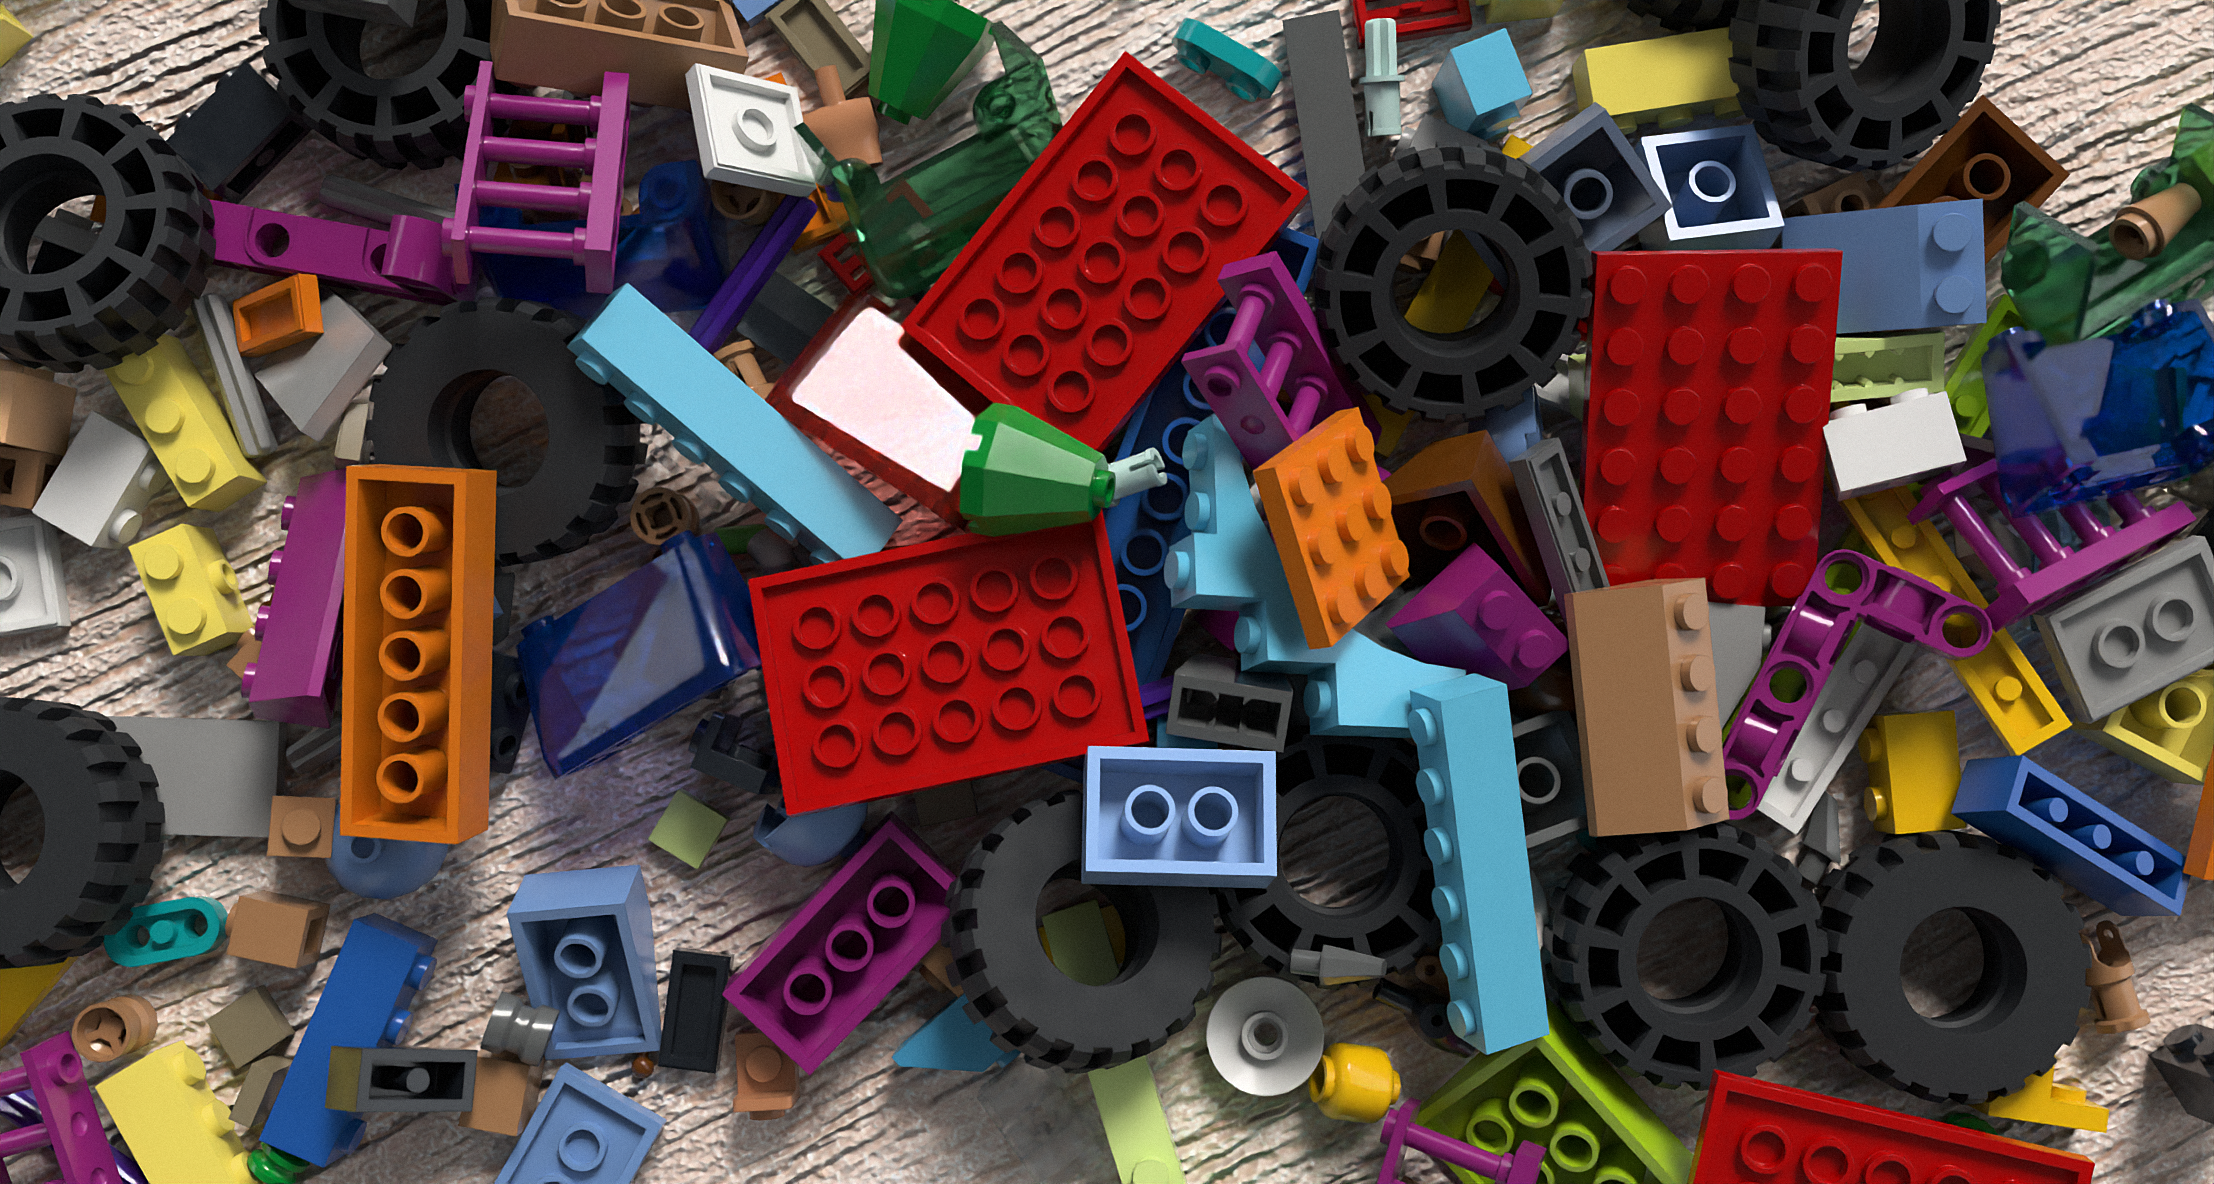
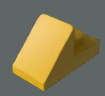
(2047, 1104)

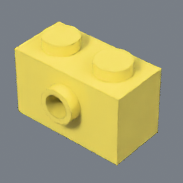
(192, 590)

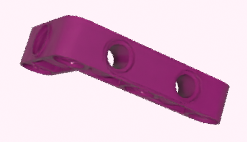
(392, 264)
(1811, 644)

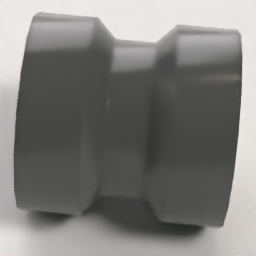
(519, 1029)

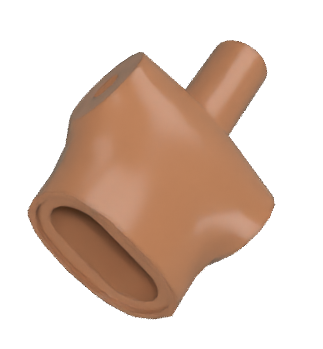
(843, 125)

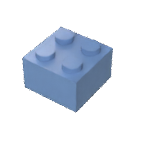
(1715, 188)

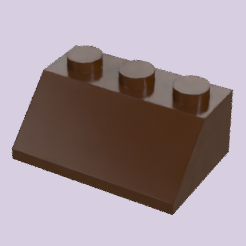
(1981, 159)
(1459, 496)

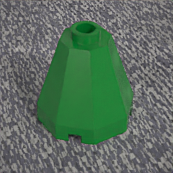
(923, 54)
(1029, 475)

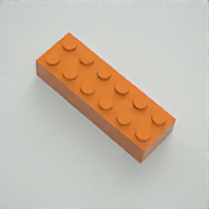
(417, 652)

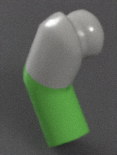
(761, 544)

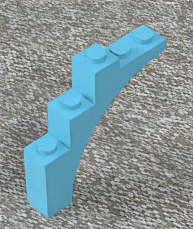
(1236, 567)

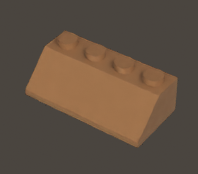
(576, 41)
(1647, 707)

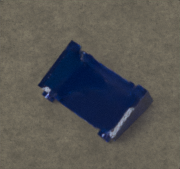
(667, 252)
(2101, 410)
(637, 653)

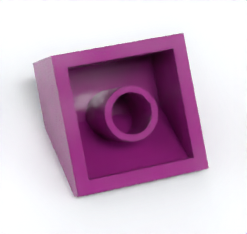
(1479, 623)

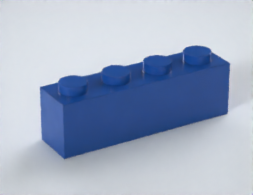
(2072, 836)
(359, 1006)

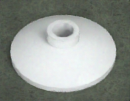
(1259, 1066)

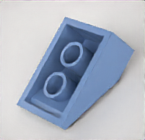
(1902, 263)
(591, 956)

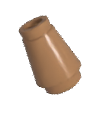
(2152, 223)

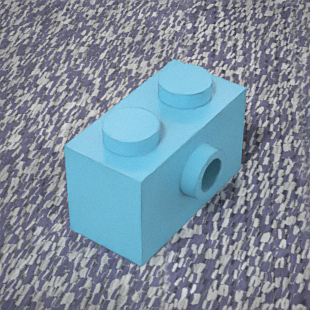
(1482, 86)

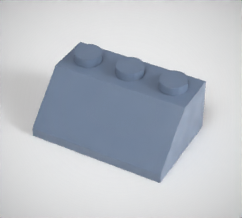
(1596, 178)

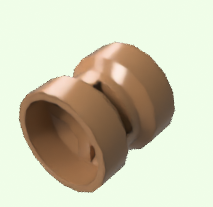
(734, 202)
(676, 517)
(100, 1032)

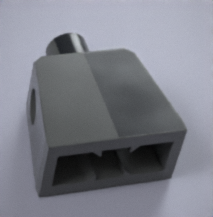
(1229, 705)

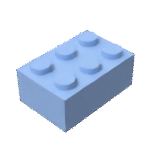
(1179, 817)

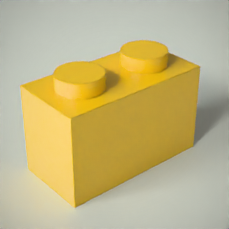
(1911, 771)

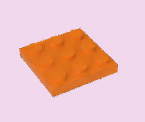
(1332, 526)

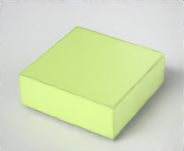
(689, 828)

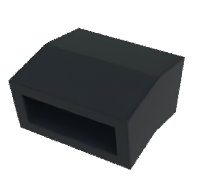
(783, 318)

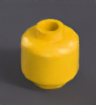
(1354, 1083)

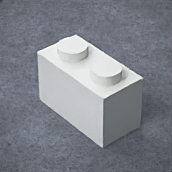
(1892, 444)
(103, 483)

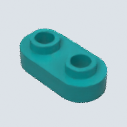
(1206, 49)
(170, 931)

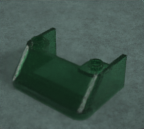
(926, 215)
(2082, 285)

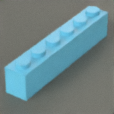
(730, 430)
(1479, 861)

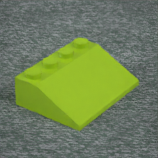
(1562, 1099)

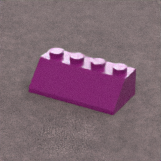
(303, 627)
(845, 944)

